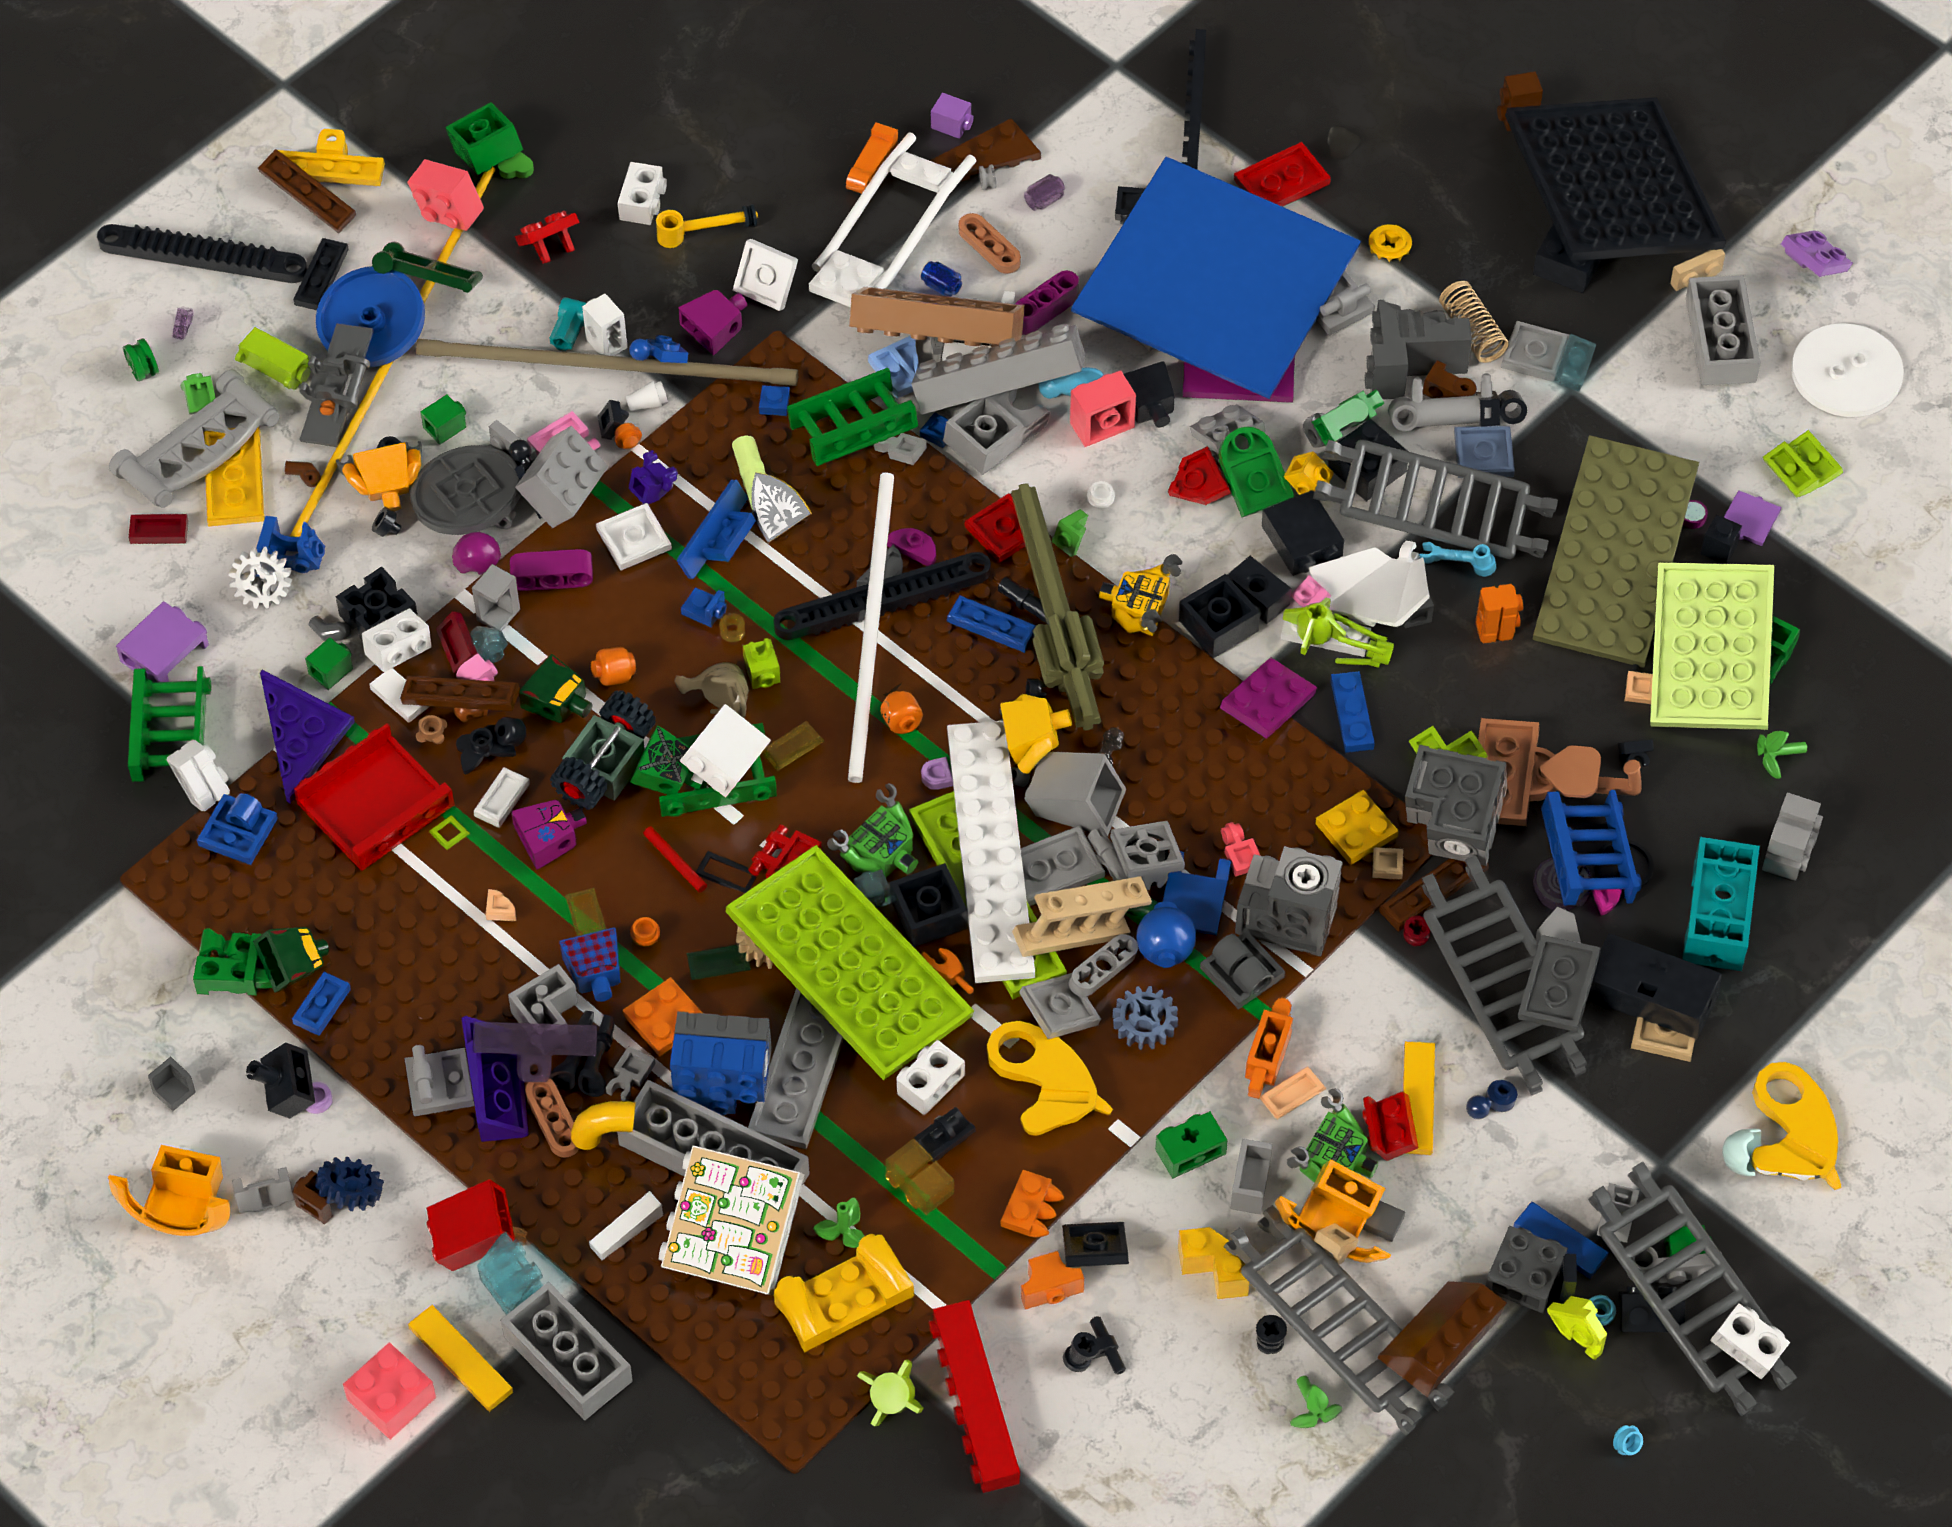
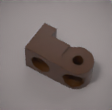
(1444, 384)

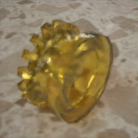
(730, 620)

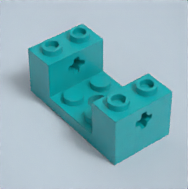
(1718, 926)

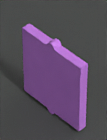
(1754, 516)

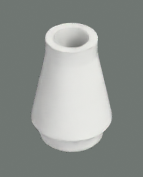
(647, 397)

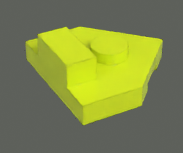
(1578, 1321)

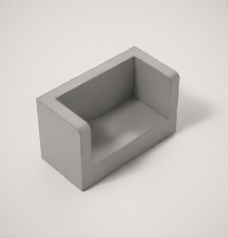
(496, 598)
(1251, 1176)

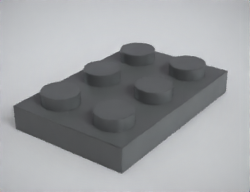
(1559, 983)

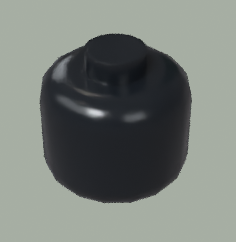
(510, 731)

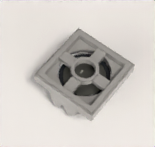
(1146, 855)

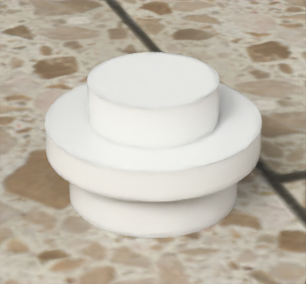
(1101, 494)

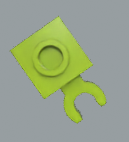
(761, 664)

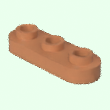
(986, 235)
(548, 1107)

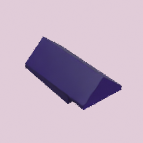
(496, 1091)

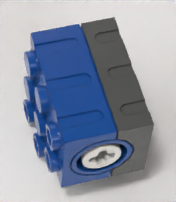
(720, 1060)

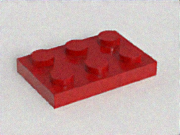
(1284, 176)

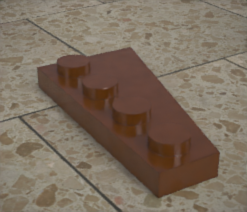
(997, 146)

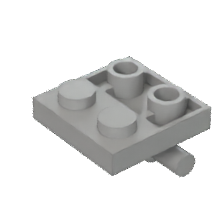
(1345, 305)
(1214, 428)
(438, 1081)

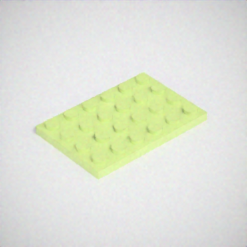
(1712, 646)

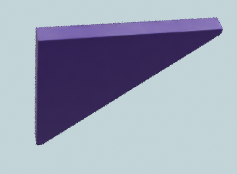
(302, 729)

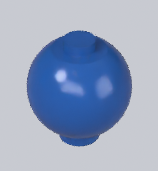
(1166, 935)

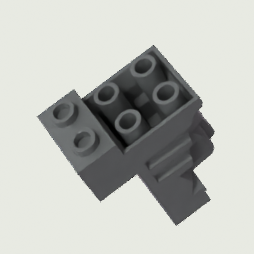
(1410, 345)

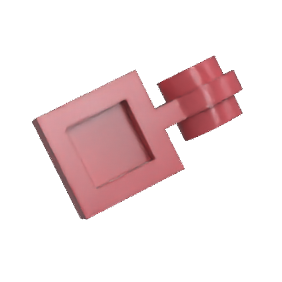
(1239, 852)

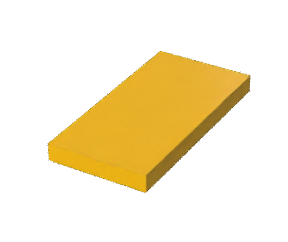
(236, 486)

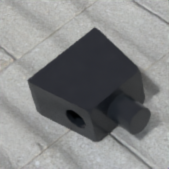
(1153, 394)

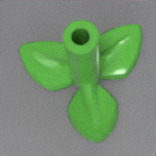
(1774, 746)
(847, 1215)
(1316, 1404)

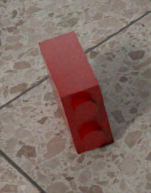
(468, 1224)

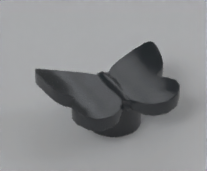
(478, 745)

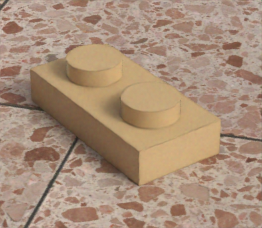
(1704, 265)

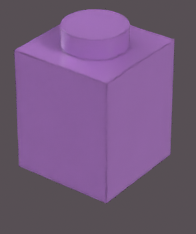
(951, 115)

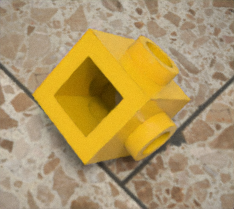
(1306, 471)

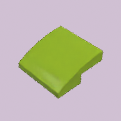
(1803, 464)

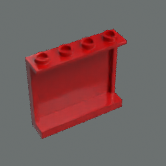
(372, 797)

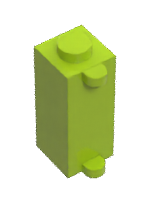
(274, 358)

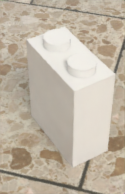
(725, 750)

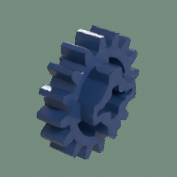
(349, 1183)

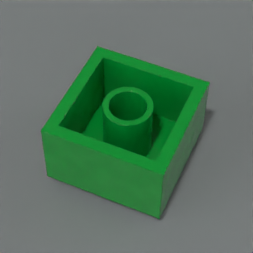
(484, 138)

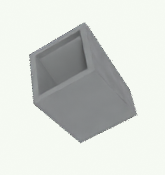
(1076, 790)

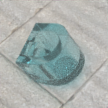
(489, 643)

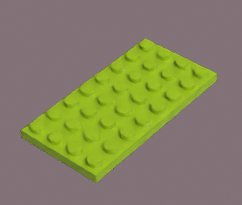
(849, 962)

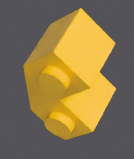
(1204, 1251)

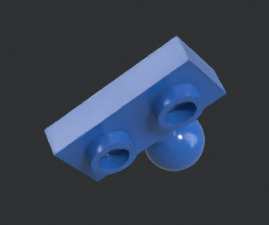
(661, 348)

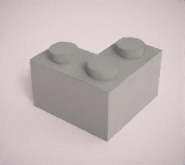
(544, 998)

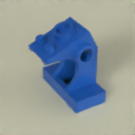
(308, 546)

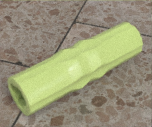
(748, 461)

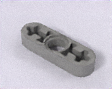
(1106, 953)

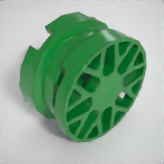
(140, 359)

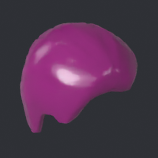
(475, 553)

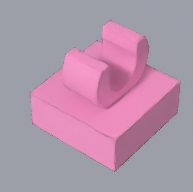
(1309, 592)

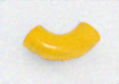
(602, 1119)

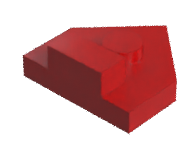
(1199, 479)

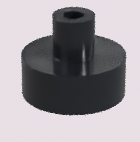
(386, 522)

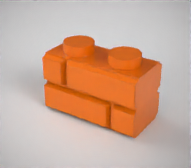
(1498, 613)

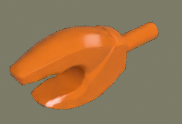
(951, 970)

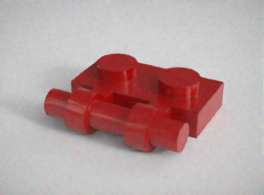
(791, 849)

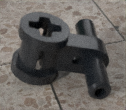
(1087, 1347)

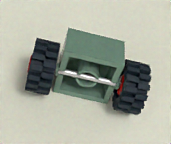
(605, 752)

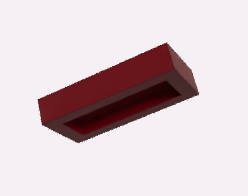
(158, 529)
(456, 640)

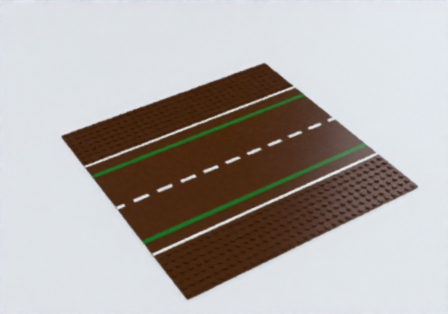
(425, 956)

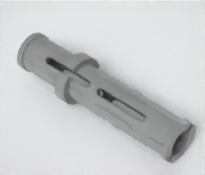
(1106, 853)

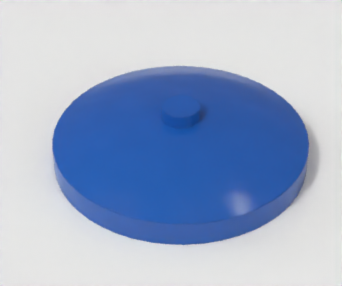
(375, 301)

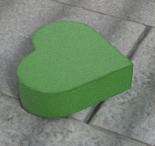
(518, 166)

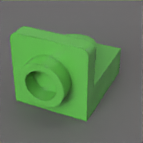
(198, 392)
(1070, 532)

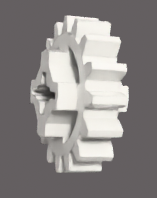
(253, 587)

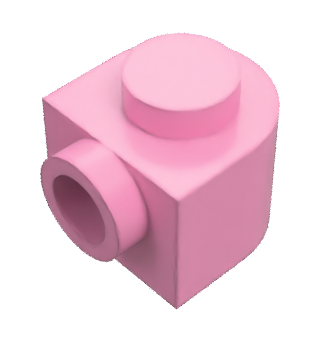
(477, 669)

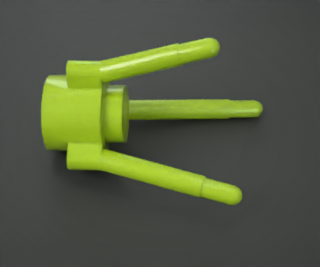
(1378, 650)

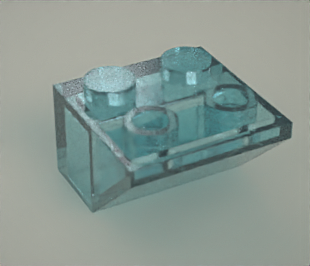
(508, 1273)

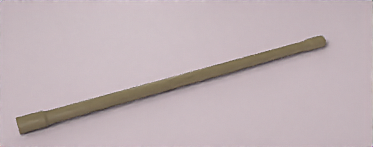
(440, 348)

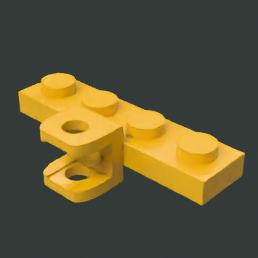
(335, 165)

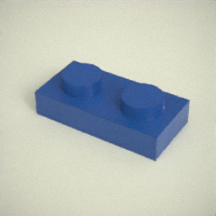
(321, 1003)

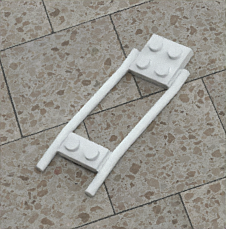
(844, 274)

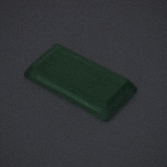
(717, 962)

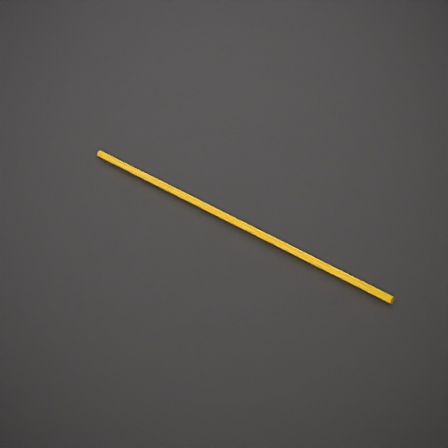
(375, 385)

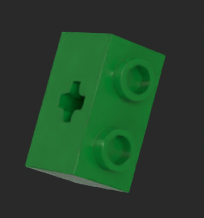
(1191, 1144)

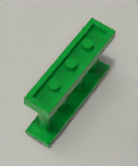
(858, 434)
(141, 712)
(758, 789)

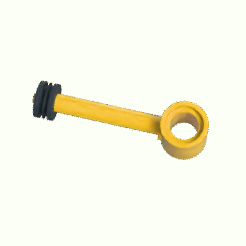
(672, 227)

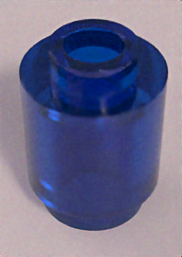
(941, 278)

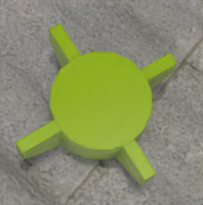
(1314, 624)
(892, 1392)

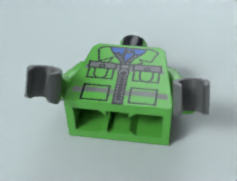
(880, 841)
(1336, 1139)

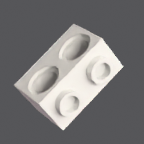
(641, 193)
(396, 640)
(936, 1081)
(1745, 1347)

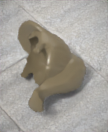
(721, 685)

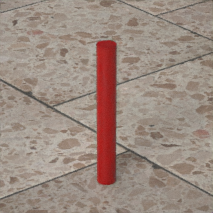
(675, 859)

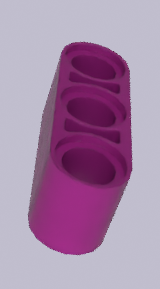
(1049, 300)
(552, 569)

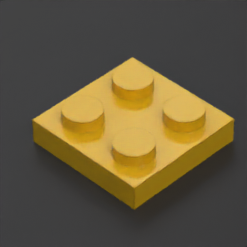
(1356, 827)

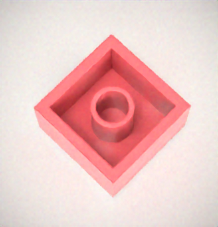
(445, 195)
(1102, 408)
(389, 1390)

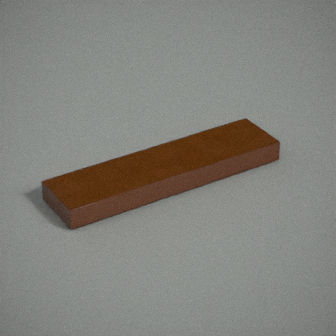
(307, 191)
(460, 693)
(1413, 901)

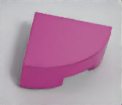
(1606, 899)

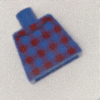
(593, 962)

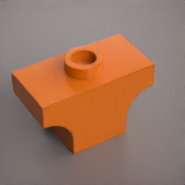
(1050, 1281)

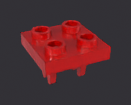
(555, 223)

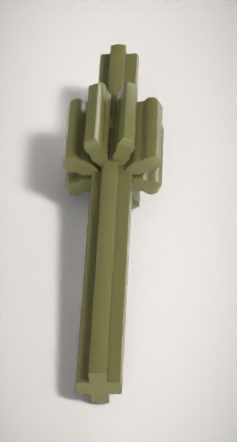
(1066, 644)

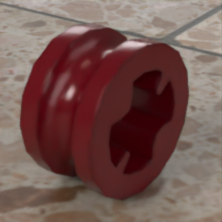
(1412, 939)

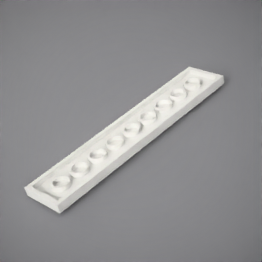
(989, 849)

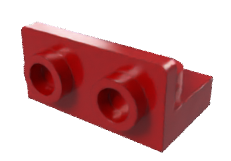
(1390, 1125)

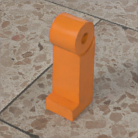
(878, 148)

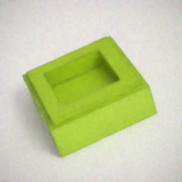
(453, 841)

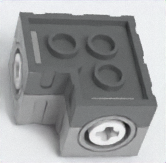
(1457, 801)
(1290, 899)

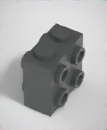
(1526, 1268)

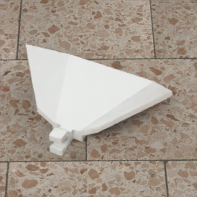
(1375, 586)

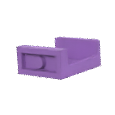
(161, 642)

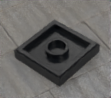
(1095, 1244)

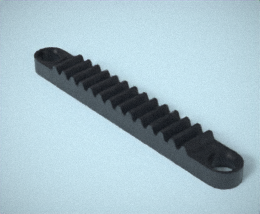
(202, 252)
(896, 592)

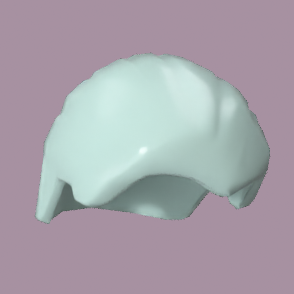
(1738, 1150)

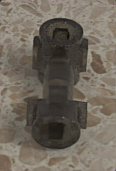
(1111, 741)

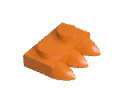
(1029, 1204)

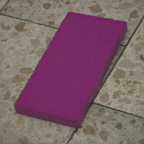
(1202, 384)

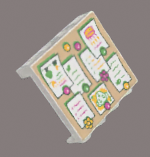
(731, 1220)

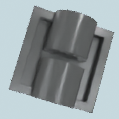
(1241, 968)

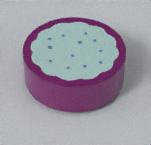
(1695, 515)

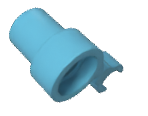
(1480, 557)

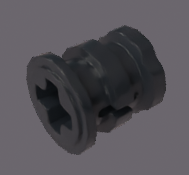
(1270, 1334)

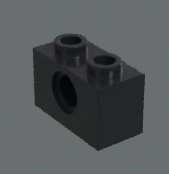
(1273, 592)

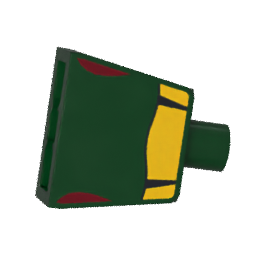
(555, 692)
(290, 955)

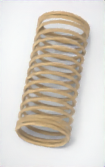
(1458, 302)

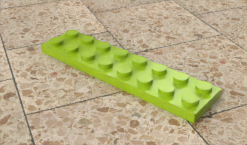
(939, 830)

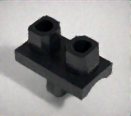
(945, 1134)

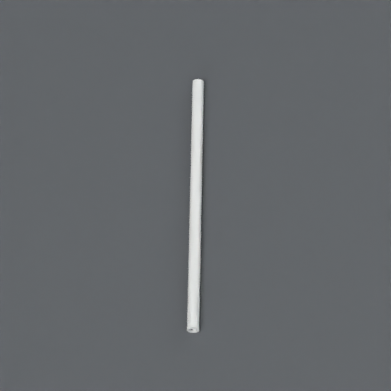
(871, 626)

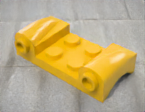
(844, 1293)

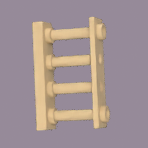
(1081, 916)

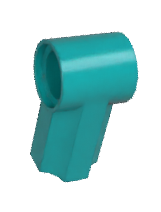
(568, 324)

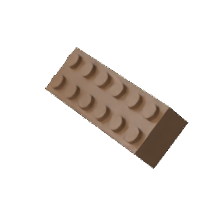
(935, 316)

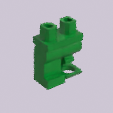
(234, 974)

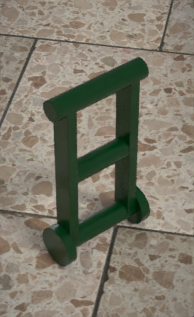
(397, 259)

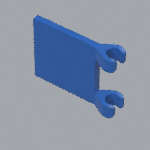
(1199, 896)

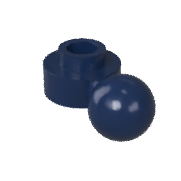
(1479, 1106)

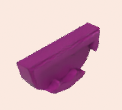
(914, 545)

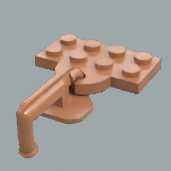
(1536, 770)

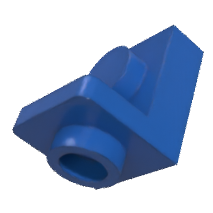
(704, 606)

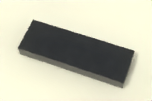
(320, 273)

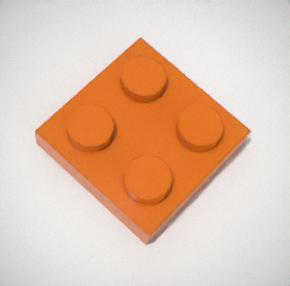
(656, 1014)

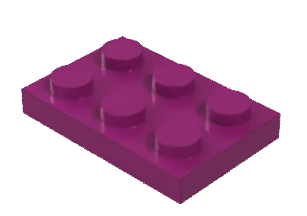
(1268, 697)

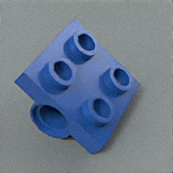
(237, 828)

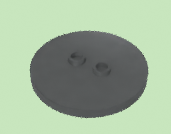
(465, 490)

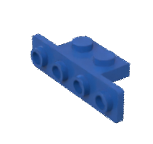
(719, 532)

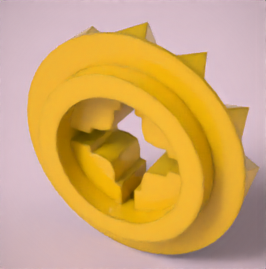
(1393, 234)

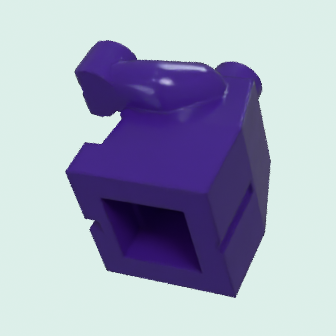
(652, 479)

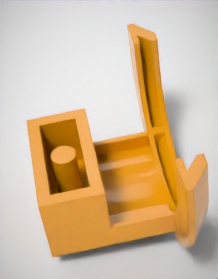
(181, 1194)
(1337, 1198)

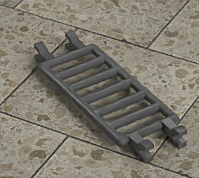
(1533, 546)
(1469, 988)
(1654, 1196)
(1254, 1261)

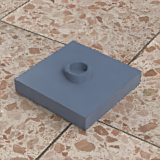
(1485, 449)

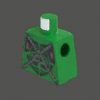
(661, 765)

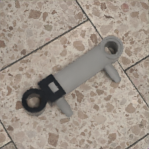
(1482, 409)

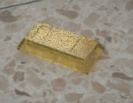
(792, 745)
(585, 912)

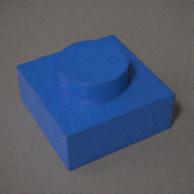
(774, 400)

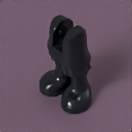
(590, 1079)

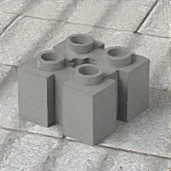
(1793, 837)

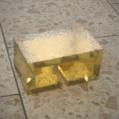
(922, 1183)

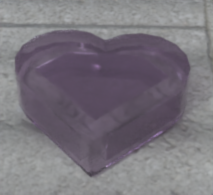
(182, 322)

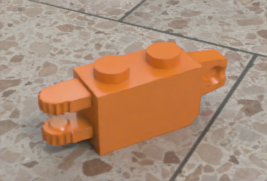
(1269, 1047)

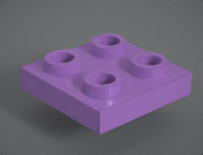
(1813, 251)

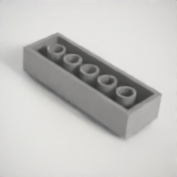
(998, 368)
(670, 1125)

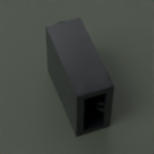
(1302, 533)

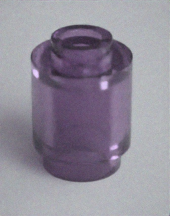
(1044, 192)

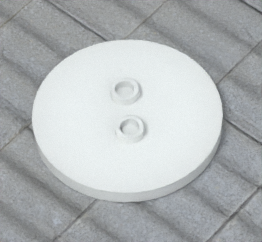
(1847, 370)

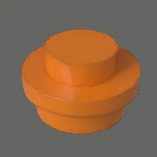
(627, 436)
(645, 931)

